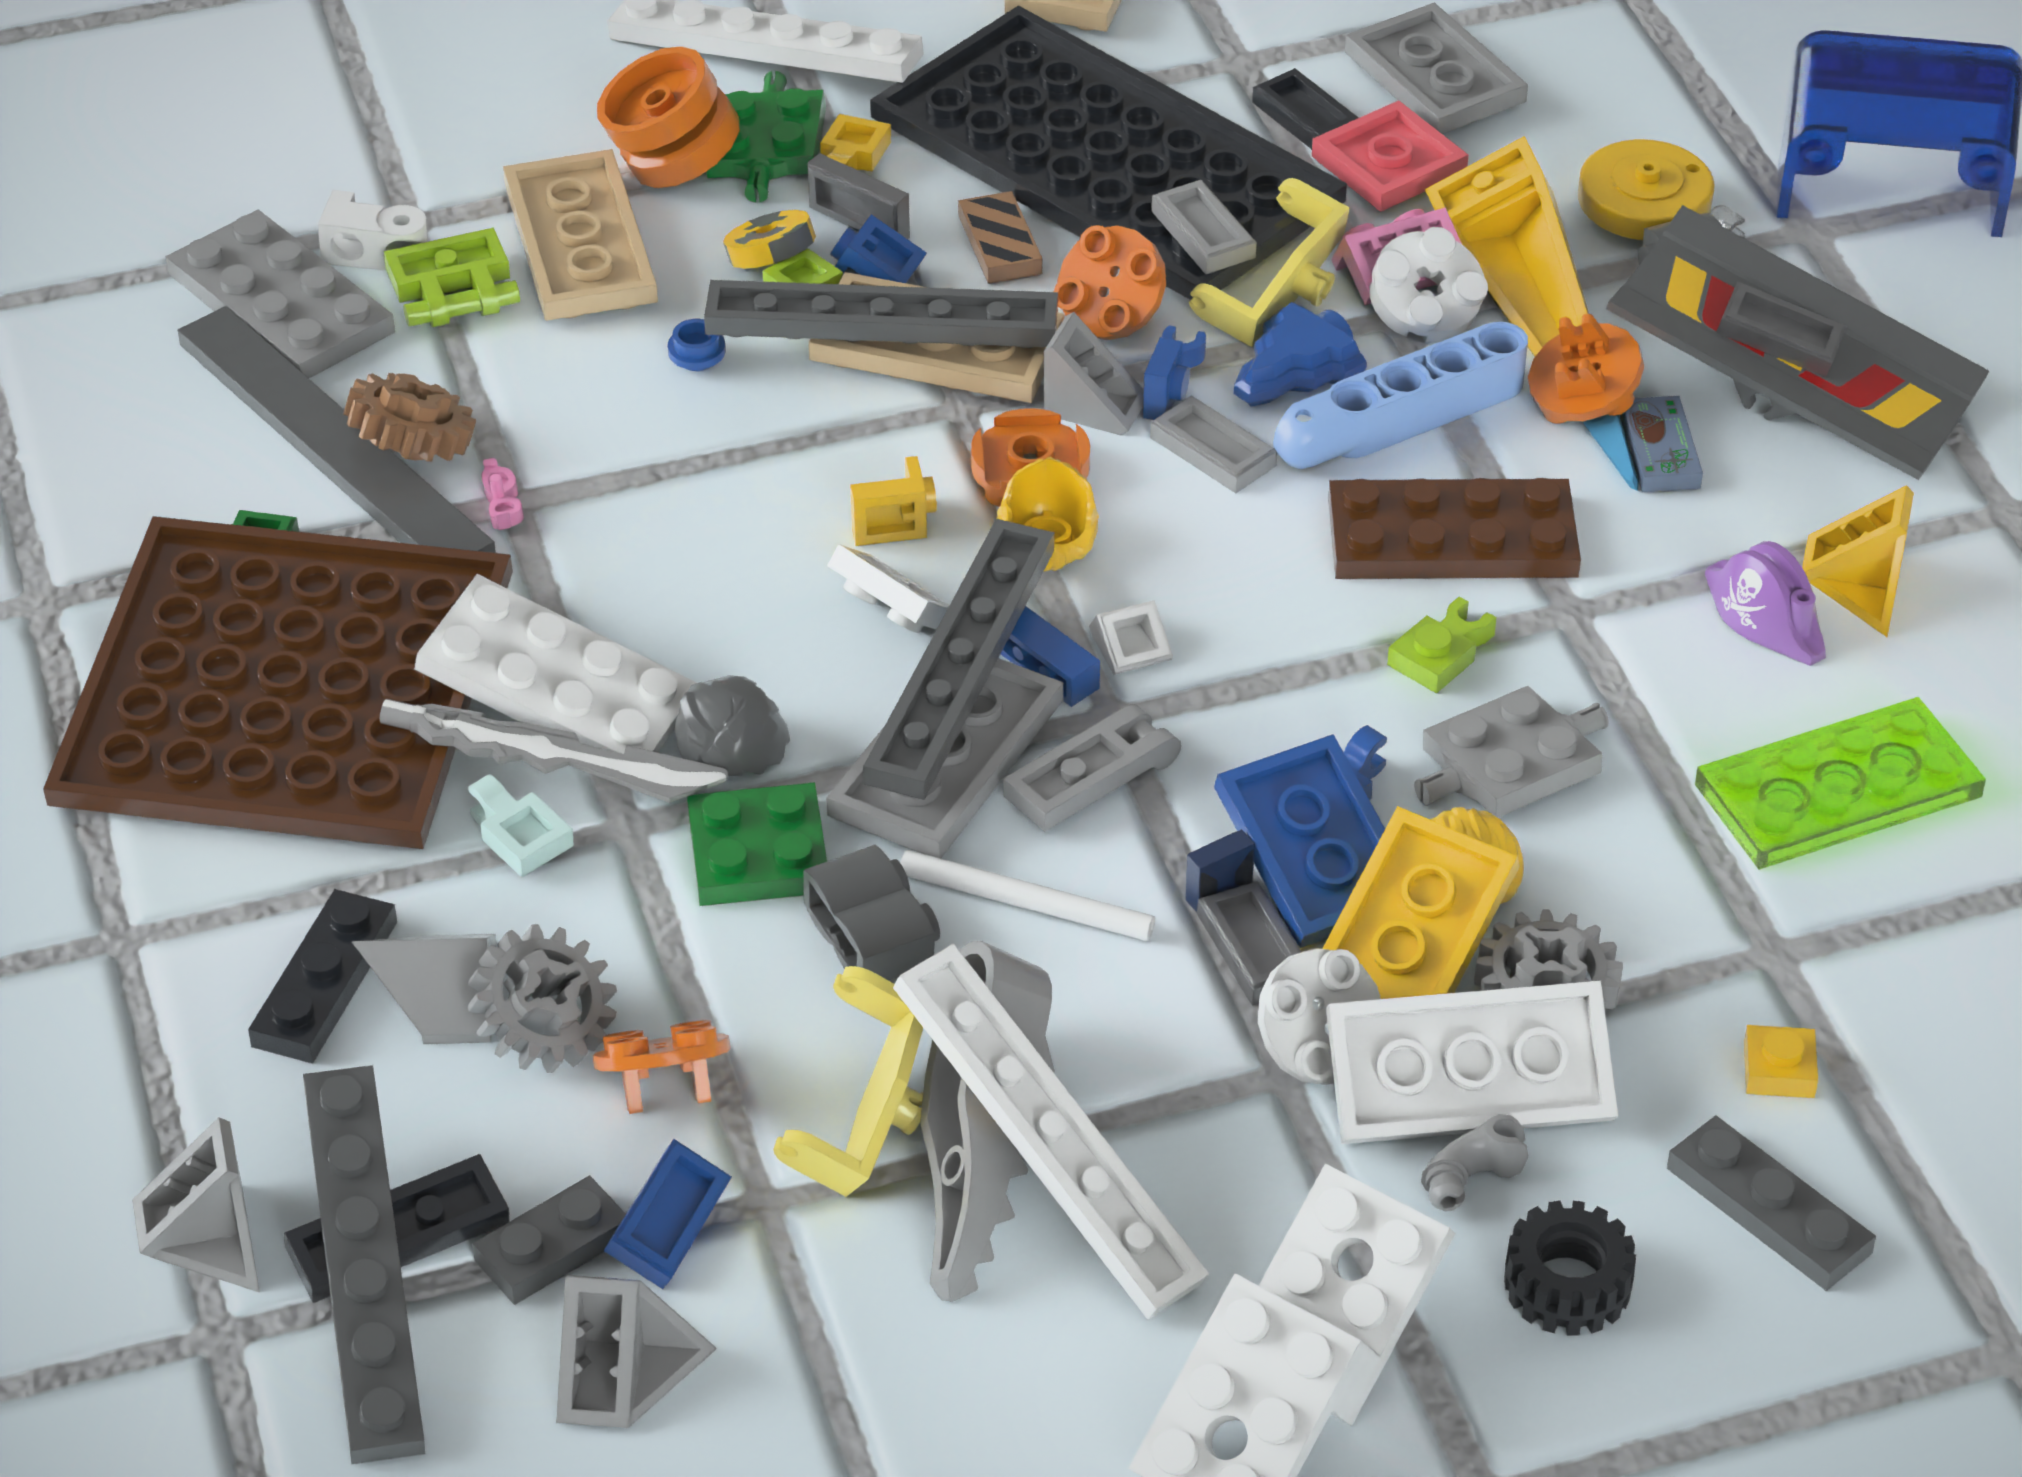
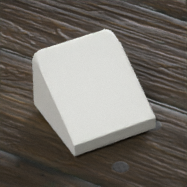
(1131, 637)

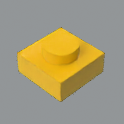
(1780, 1061)

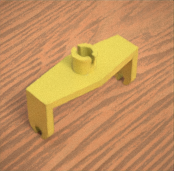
(1297, 277)
(884, 1100)

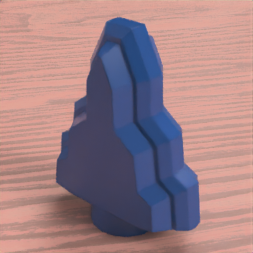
(1299, 355)

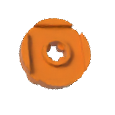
(1001, 449)

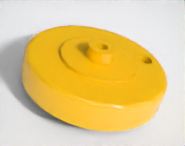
(1642, 185)

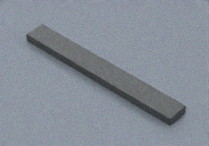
(320, 432)

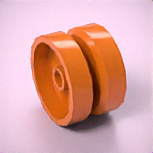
(668, 117)

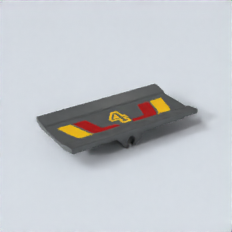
(1885, 386)

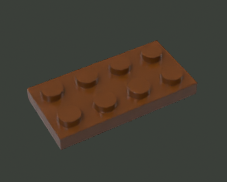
(1453, 528)

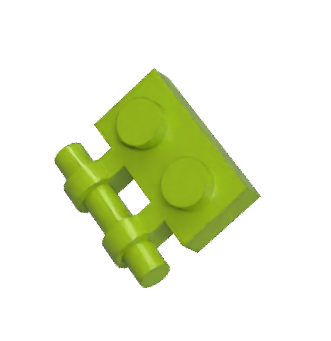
(450, 265)

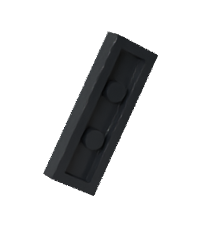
(321, 977)
(427, 1217)

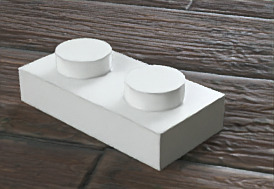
(874, 580)

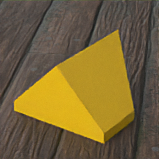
(1861, 558)

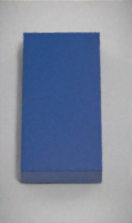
(668, 1214)

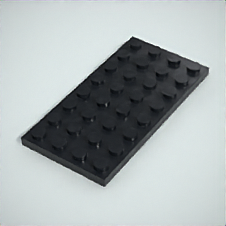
(1093, 140)

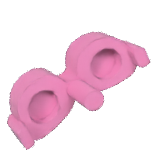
(501, 492)

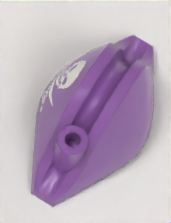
(1768, 601)

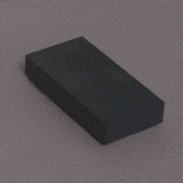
(1300, 106)

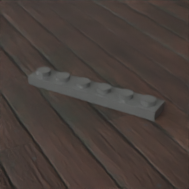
(881, 313)
(958, 660)
(363, 1266)

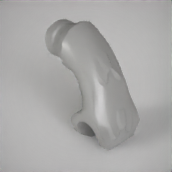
(1491, 1147)

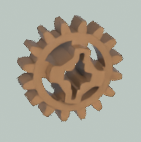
(409, 417)

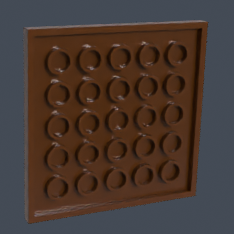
(256, 684)

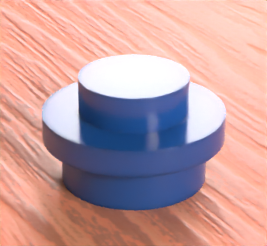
(692, 348)

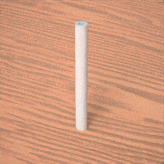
(1028, 895)

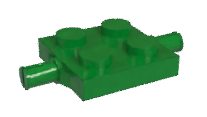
(775, 137)

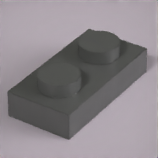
(549, 1240)

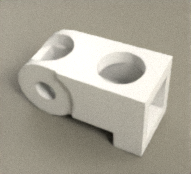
(360, 232)

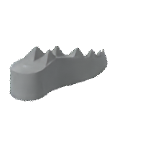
(964, 1144)

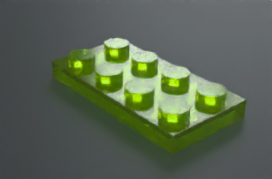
(1839, 782)

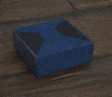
(1219, 867)

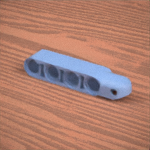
(1406, 396)

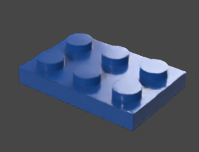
(1307, 828)

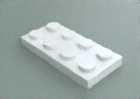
(551, 671)
(1468, 1056)

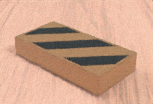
(1000, 237)

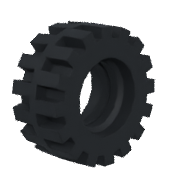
(1563, 1299)

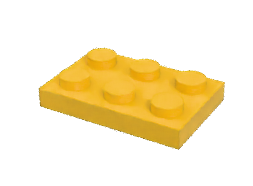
(1422, 906)

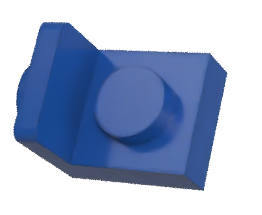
(877, 252)

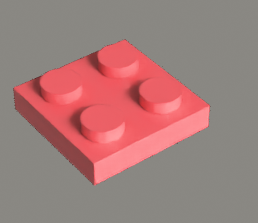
(1388, 155)

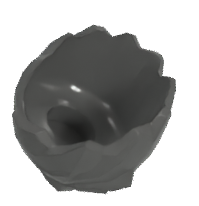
(731, 726)

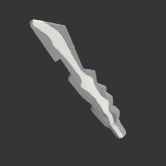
(551, 749)

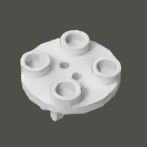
(1286, 1015)

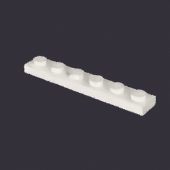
(768, 37)
(1051, 1131)

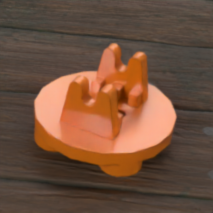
(1093, 268)
(1586, 371)
(688, 1046)

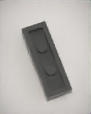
(1771, 1202)

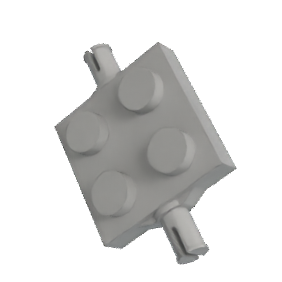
(1511, 752)

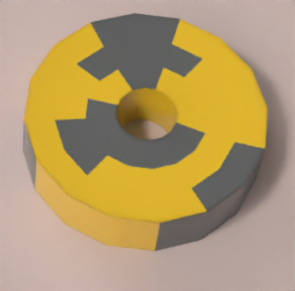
(769, 239)

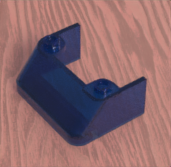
(1904, 96)

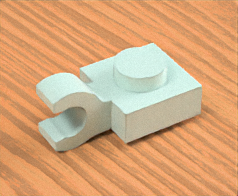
(519, 831)

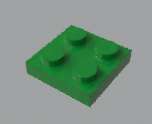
(755, 842)

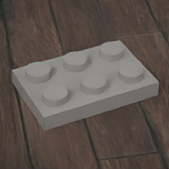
(1436, 68)

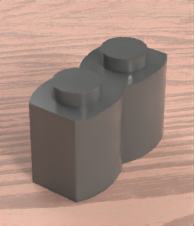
(869, 913)

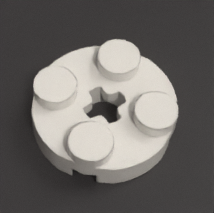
(1436, 257)

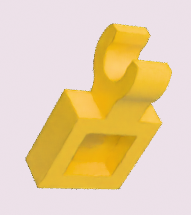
(856, 142)

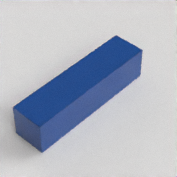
(1049, 652)

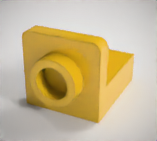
(893, 508)

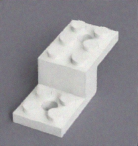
(1300, 1339)

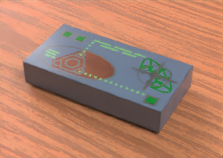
(1661, 445)

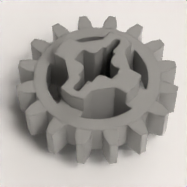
(1547, 955)
(545, 1025)

